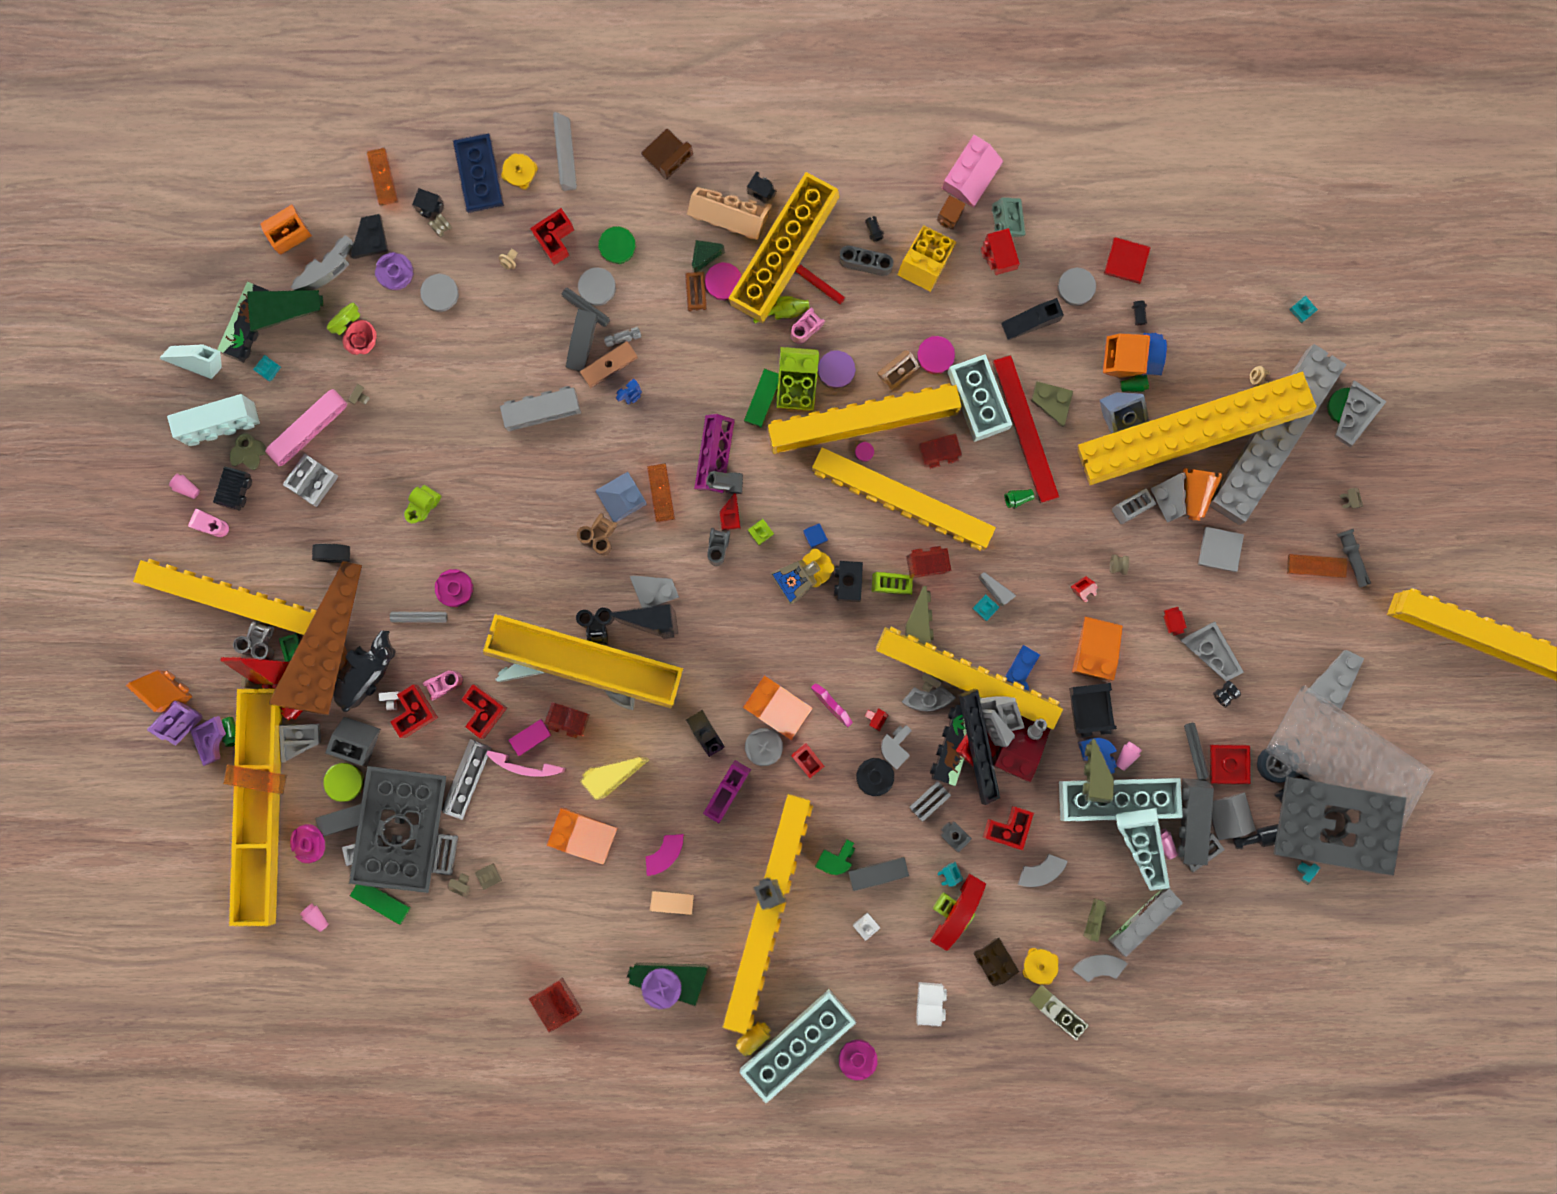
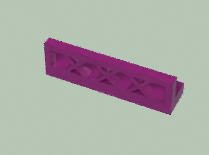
(710, 449)

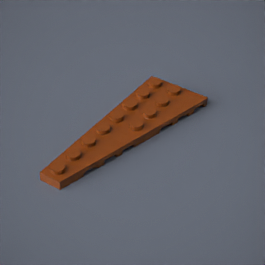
(314, 667)

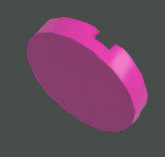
(721, 280)
(936, 355)
(453, 588)
(307, 843)
(857, 1060)

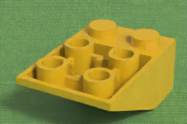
(926, 258)

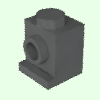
(959, 843)
(765, 899)

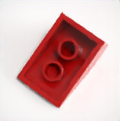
(258, 670)

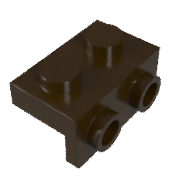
(996, 962)

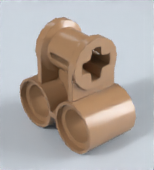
(599, 534)

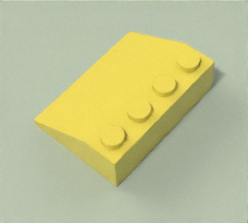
(606, 779)

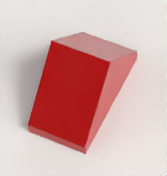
(807, 760)

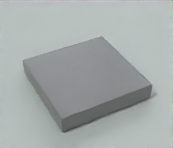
(1220, 549)

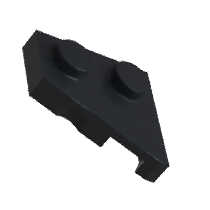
(369, 237)

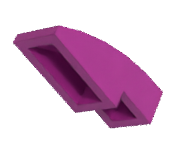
(726, 791)

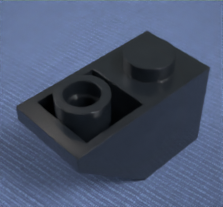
(705, 733)

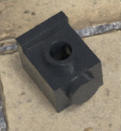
(761, 188)

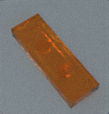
(382, 176)
(661, 493)
(1317, 566)
(255, 779)

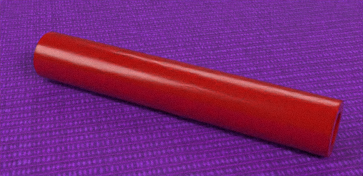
(820, 284)

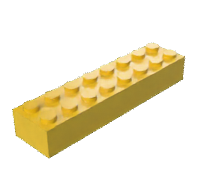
(784, 247)

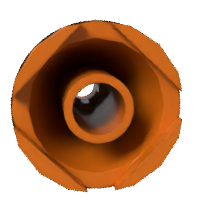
(1200, 490)

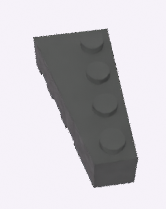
(1195, 821)

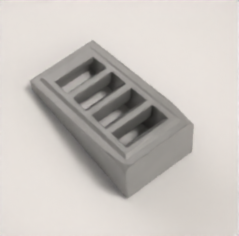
(1123, 512)
(997, 590)
(997, 729)

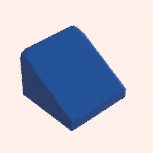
(815, 535)

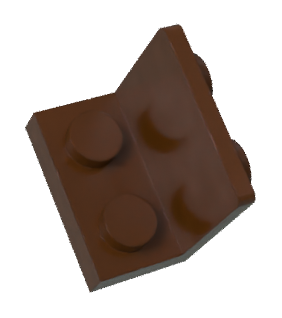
(667, 153)

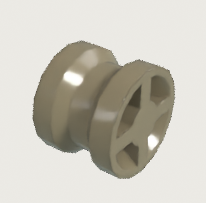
(440, 225)
(1119, 564)

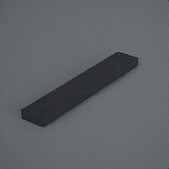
(979, 746)

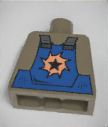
(796, 579)

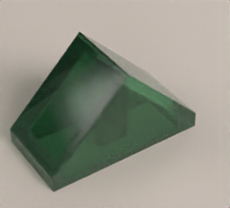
(705, 253)

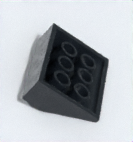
(655, 620)

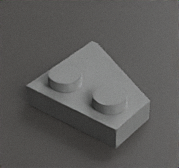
(1171, 497)
(653, 590)
(297, 739)

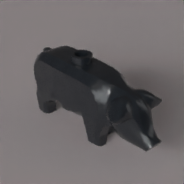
(365, 672)

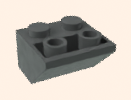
(353, 741)

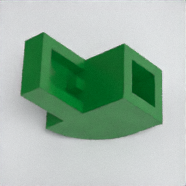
(836, 864)

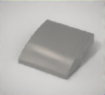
(310, 480)
(1007, 710)

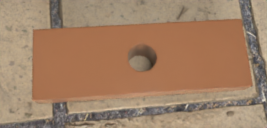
(618, 357)

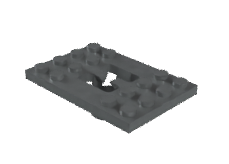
(1304, 821)
(393, 865)

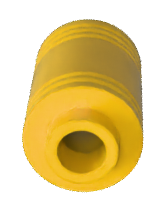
(753, 1038)

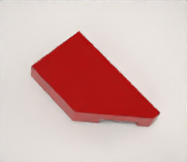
(730, 515)

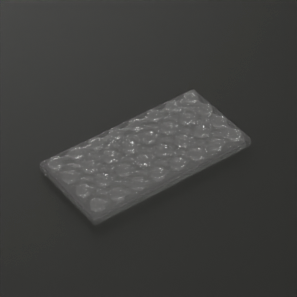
(1341, 751)

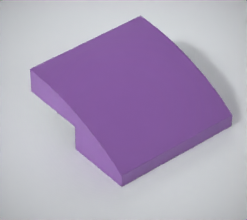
(175, 722)

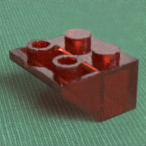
(556, 1005)

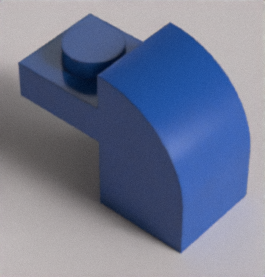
(1156, 354)
(1106, 749)

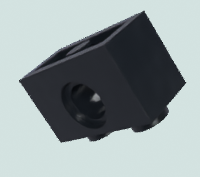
(852, 570)

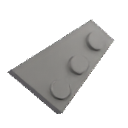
(1357, 413)
(1214, 650)
(1338, 678)

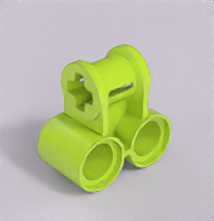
(421, 501)

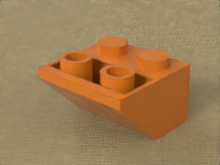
(285, 229)
(1126, 355)

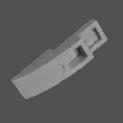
(319, 274)

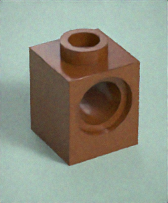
(951, 212)

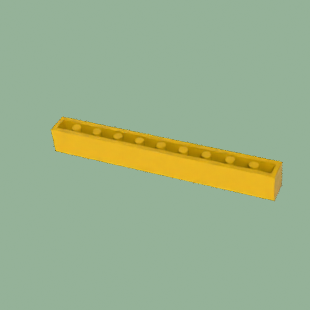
(903, 498)
(223, 596)
(965, 676)

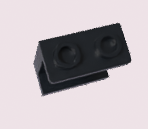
(1092, 709)

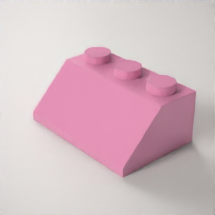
(973, 171)

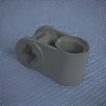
(718, 543)

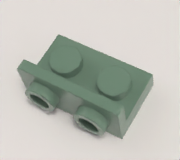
(1009, 214)

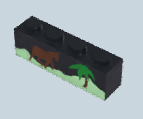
(237, 337)
(949, 761)

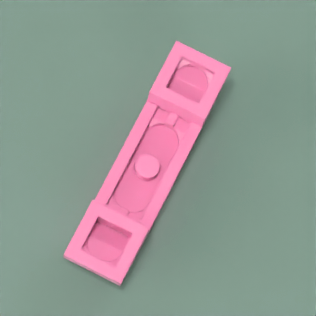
(502, 760)

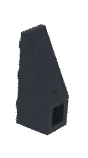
(1033, 319)

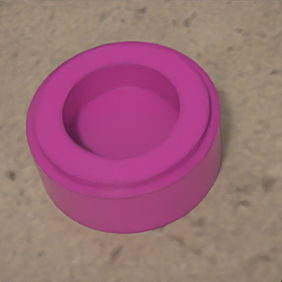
(864, 452)

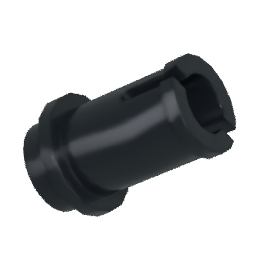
(876, 233)
(1140, 312)

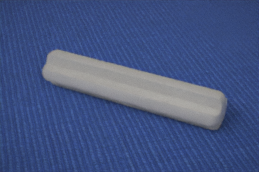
(425, 617)

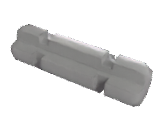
(622, 337)

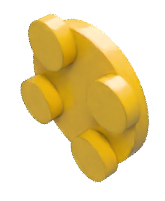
(519, 170)
(825, 564)
(1040, 966)

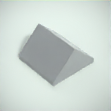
(1232, 817)

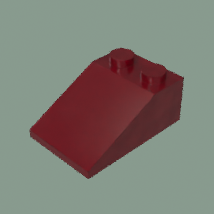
(1022, 753)

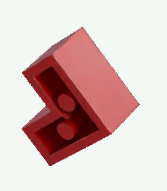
(549, 235)
(1000, 252)
(487, 711)
(417, 714)
(1012, 834)

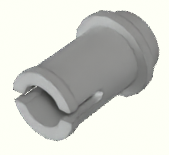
(1036, 730)

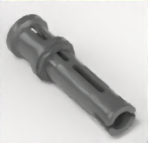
(1351, 548)

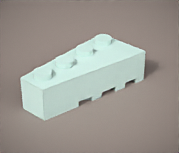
(1144, 840)

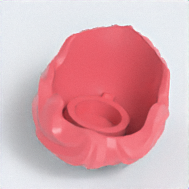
(359, 337)

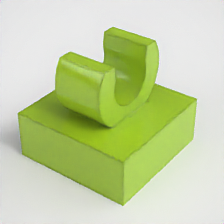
(760, 532)

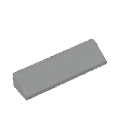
(564, 152)
(466, 779)

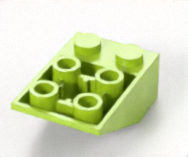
(798, 378)

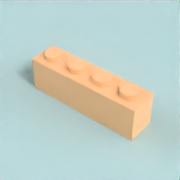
(729, 212)

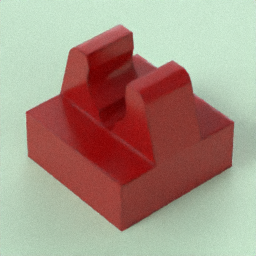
(1084, 587)
(877, 719)

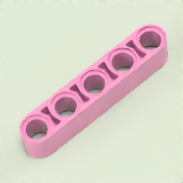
(306, 427)

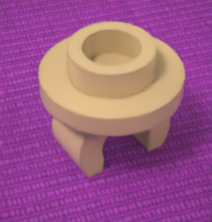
(507, 260)
(1258, 375)

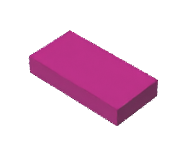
(530, 737)

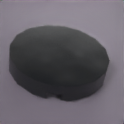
(875, 777)

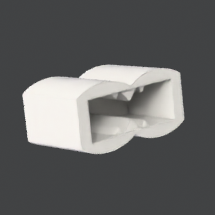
(930, 1004)

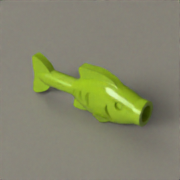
(788, 308)

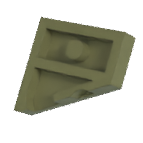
(1053, 401)
(1094, 920)

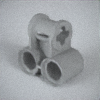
(256, 641)

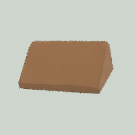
(898, 369)

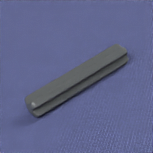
(582, 304)
(1196, 751)

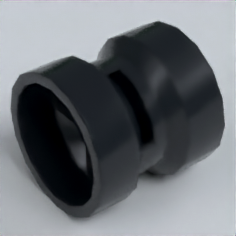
(1227, 694)

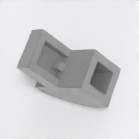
(891, 750)

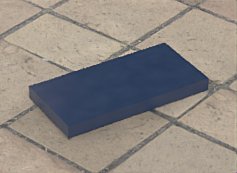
(478, 173)

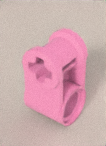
(809, 324)
(207, 523)
(440, 686)

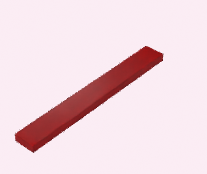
(1025, 429)

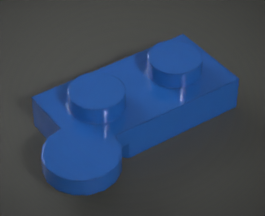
(631, 393)
(1022, 666)

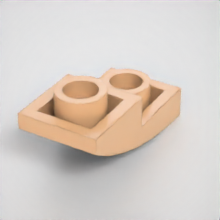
(671, 903)

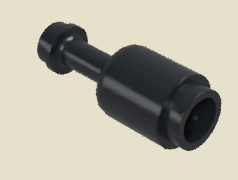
(1265, 837)

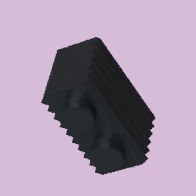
(232, 488)

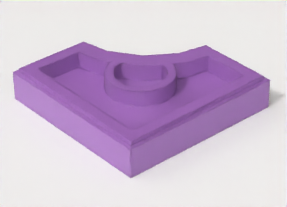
(207, 739)

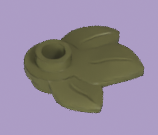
(249, 454)

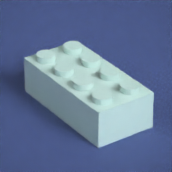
(980, 398)
(213, 420)

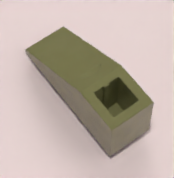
(919, 618)
(1099, 778)
(1058, 1012)

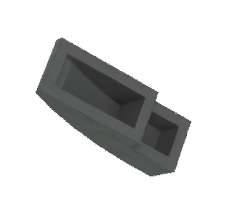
(581, 340)
(878, 873)

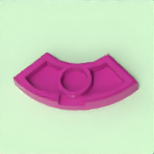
(831, 705)
(665, 855)

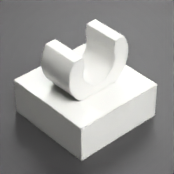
(390, 698)
(866, 926)

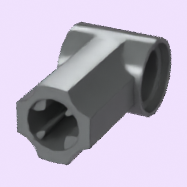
(728, 482)

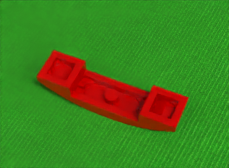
(960, 914)

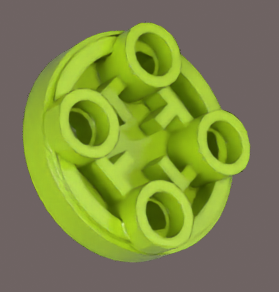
(342, 318)
(343, 782)

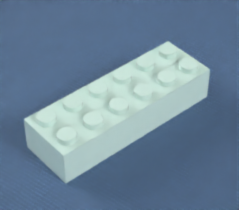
(1128, 796)
(797, 1046)

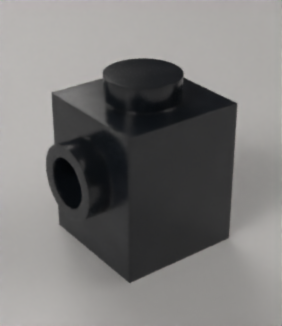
(427, 203)

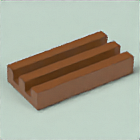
(696, 307)

